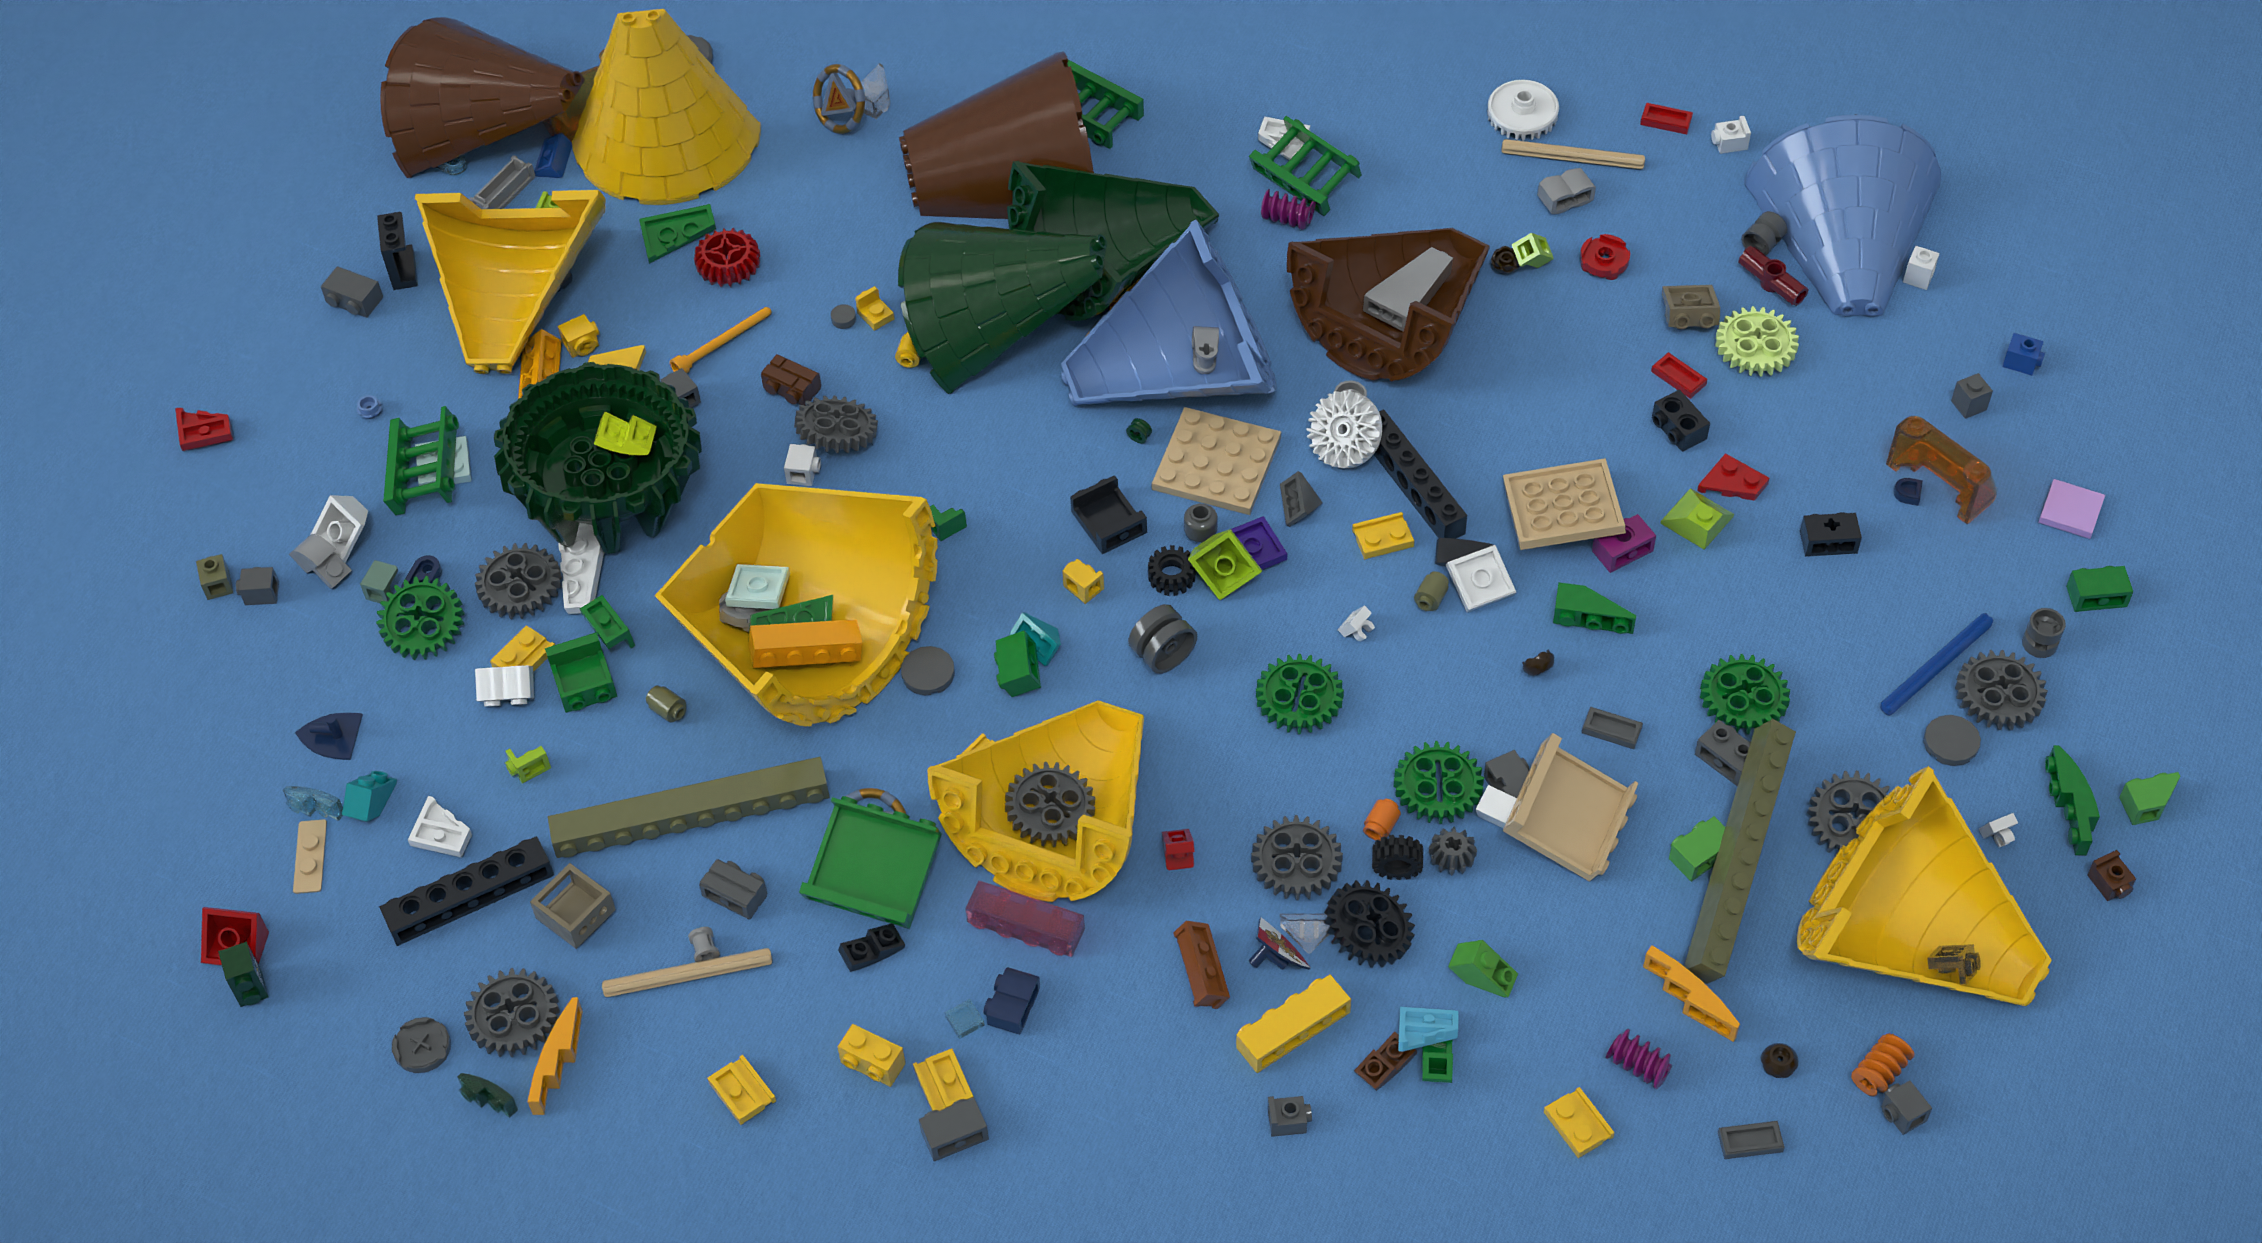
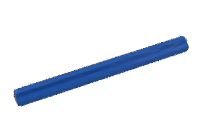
(1936, 664)

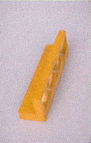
(541, 361)

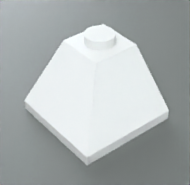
(341, 523)

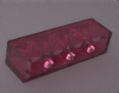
(1025, 919)

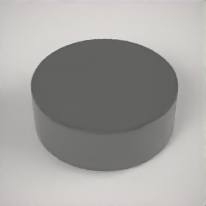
(843, 316)

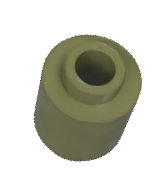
(1431, 591)
(666, 703)

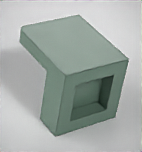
(378, 581)

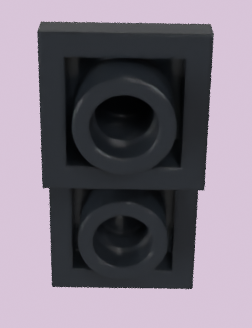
(1451, 549)
(875, 947)

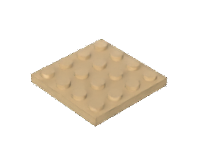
(1216, 461)
(1563, 504)

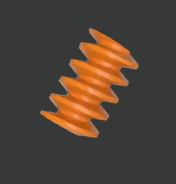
(1882, 1064)

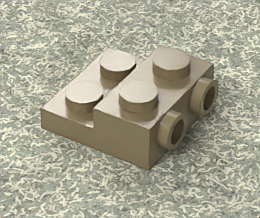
(1691, 306)

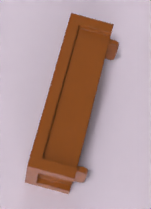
(1202, 964)

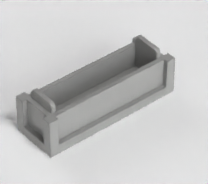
(505, 185)

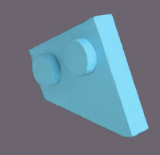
(1426, 1027)

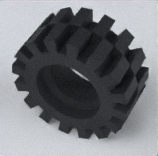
(1166, 582)
(1397, 857)

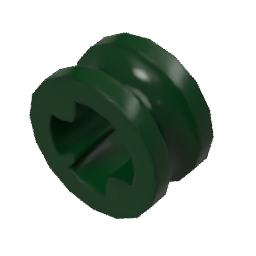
(1139, 430)

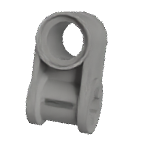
(1205, 348)

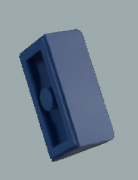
(553, 156)

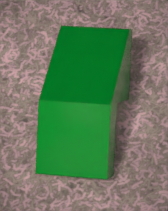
(1437, 1062)

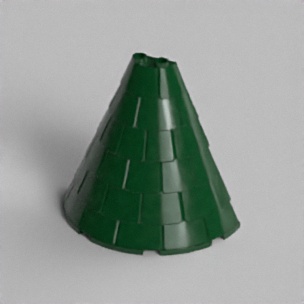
(1131, 213)
(986, 289)

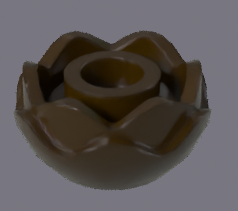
(1505, 260)
(1539, 664)
(1778, 1068)

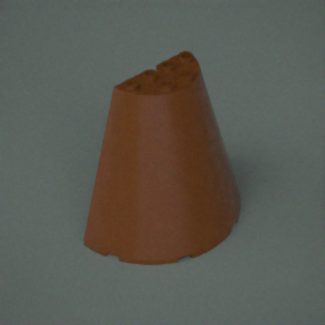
(966, 152)

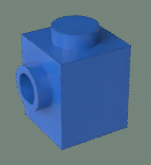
(2024, 354)

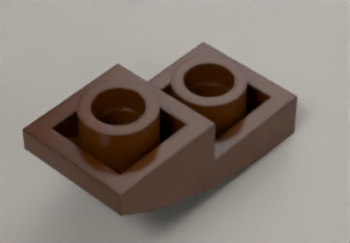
(1384, 1063)

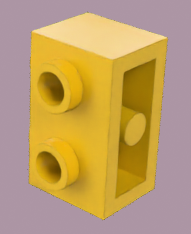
(871, 1055)

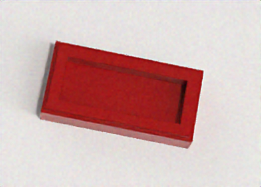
(1666, 118)
(1679, 375)

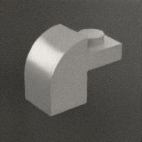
(319, 555)

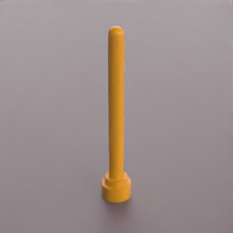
(685, 362)

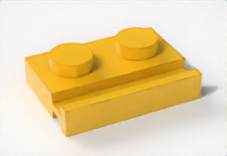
(1383, 535)
(523, 650)
(942, 1080)
(741, 1089)
(1578, 1122)

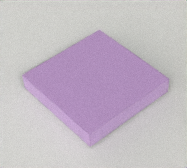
(2071, 508)

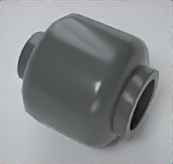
(1200, 522)

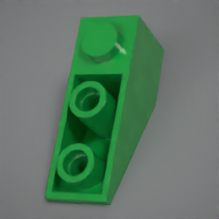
(1588, 609)

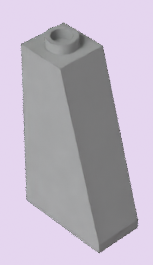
(1411, 283)

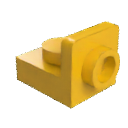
(873, 309)

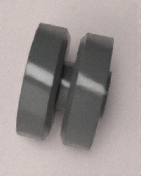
(1162, 638)

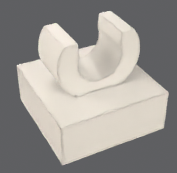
(1355, 622)
(2000, 830)

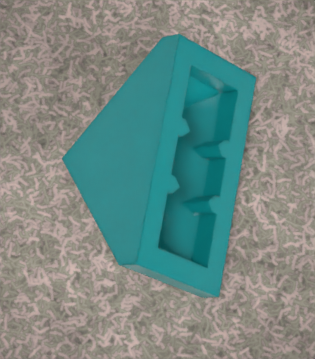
(1043, 634)

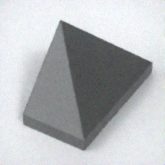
(1298, 498)

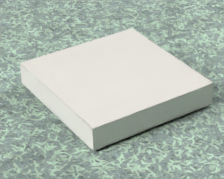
(1481, 578)

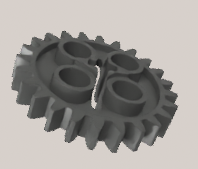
(835, 424)
(518, 580)
(2001, 689)
(1854, 791)
(1049, 803)
(1297, 879)
(517, 1033)

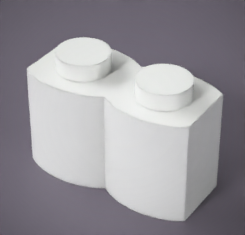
(504, 684)

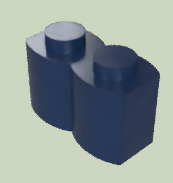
(1012, 1000)

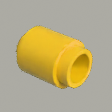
(906, 353)

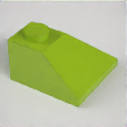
(1697, 518)
(1224, 563)

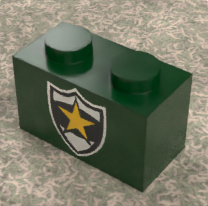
(243, 974)

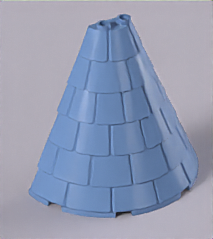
(1849, 203)
(1146, 337)

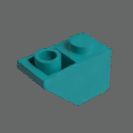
(368, 795)

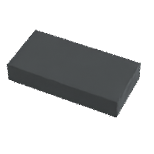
(1612, 728)
(1751, 1140)

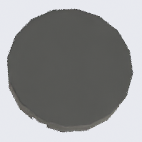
(927, 670)
(1952, 740)
(421, 1045)

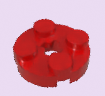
(1605, 267)

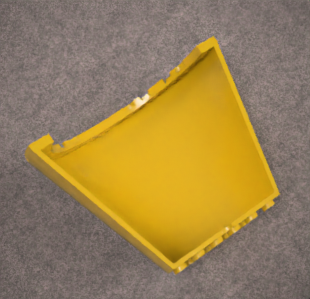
(847, 544)

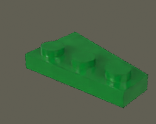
(675, 229)
(807, 611)

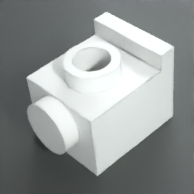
(1731, 135)

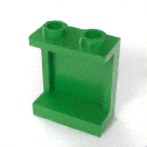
(581, 672)

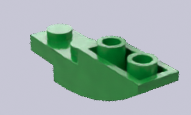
(2075, 795)

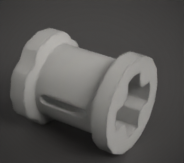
(703, 944)

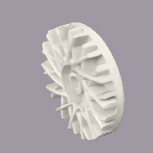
(1523, 109)
(1345, 429)

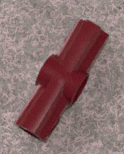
(1773, 275)

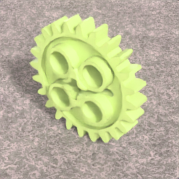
(1757, 341)

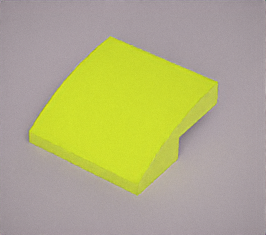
(625, 437)

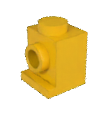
(1082, 580)

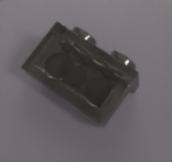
(1950, 957)

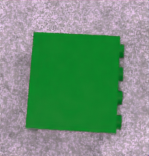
(872, 862)

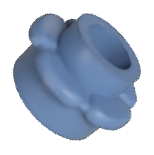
(368, 406)

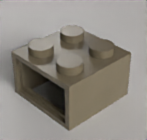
(576, 909)

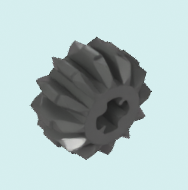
(1452, 850)

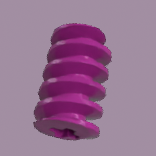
(1287, 210)
(1640, 1058)

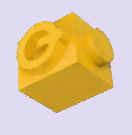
(579, 336)

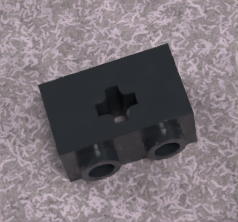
(1830, 534)

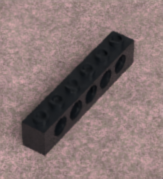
(1419, 482)
(462, 902)

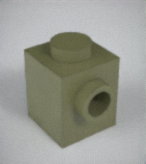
(214, 576)

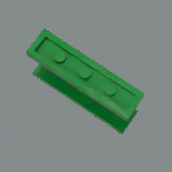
(1108, 95)
(1300, 186)
(400, 454)

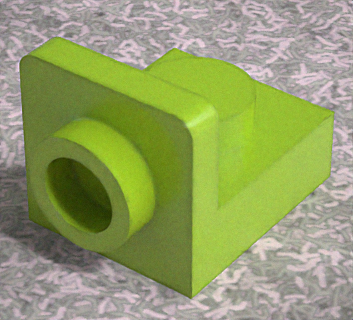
(528, 765)

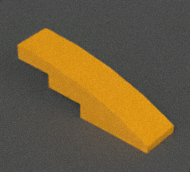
(1699, 999)
(558, 1048)

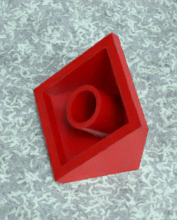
(229, 928)

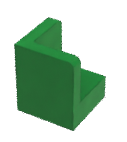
(947, 522)

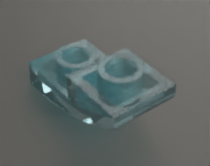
(311, 800)

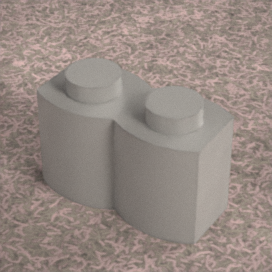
(1566, 191)

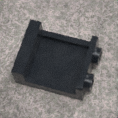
(396, 254)
(1107, 515)

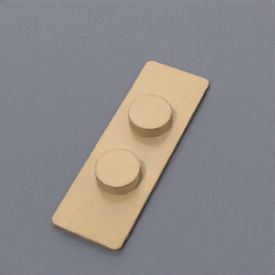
(310, 856)

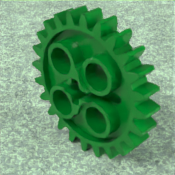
(415, 638)
(1744, 693)
(1324, 699)
(1464, 781)

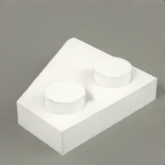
(1273, 130)
(439, 831)

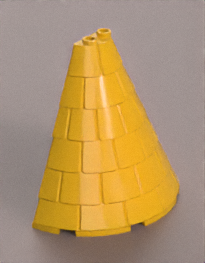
(660, 117)
(504, 266)
(972, 788)
(1916, 886)

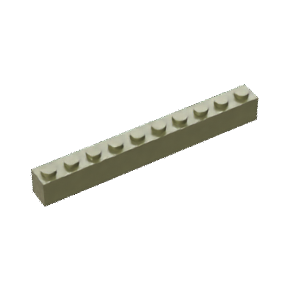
(688, 807)
(1739, 851)

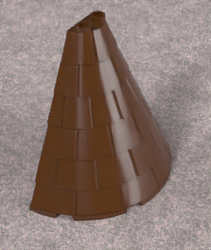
(464, 90)
(1337, 273)

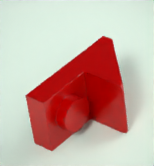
(1178, 849)

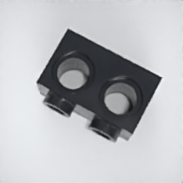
(1680, 420)

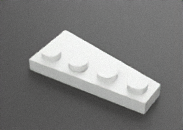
(580, 569)

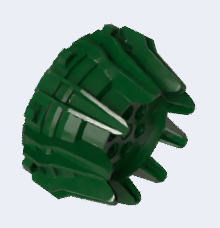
(568, 480)

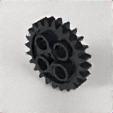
(1376, 928)

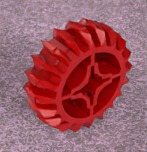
(712, 257)

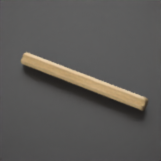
(1573, 154)
(687, 972)

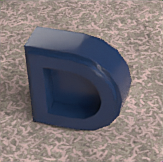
(1908, 491)

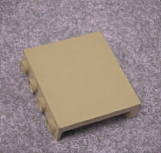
(1570, 811)

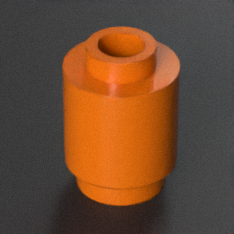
(1381, 819)

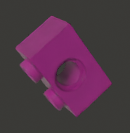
(1625, 548)

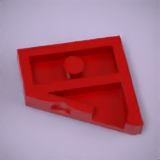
(202, 428)
(1734, 479)

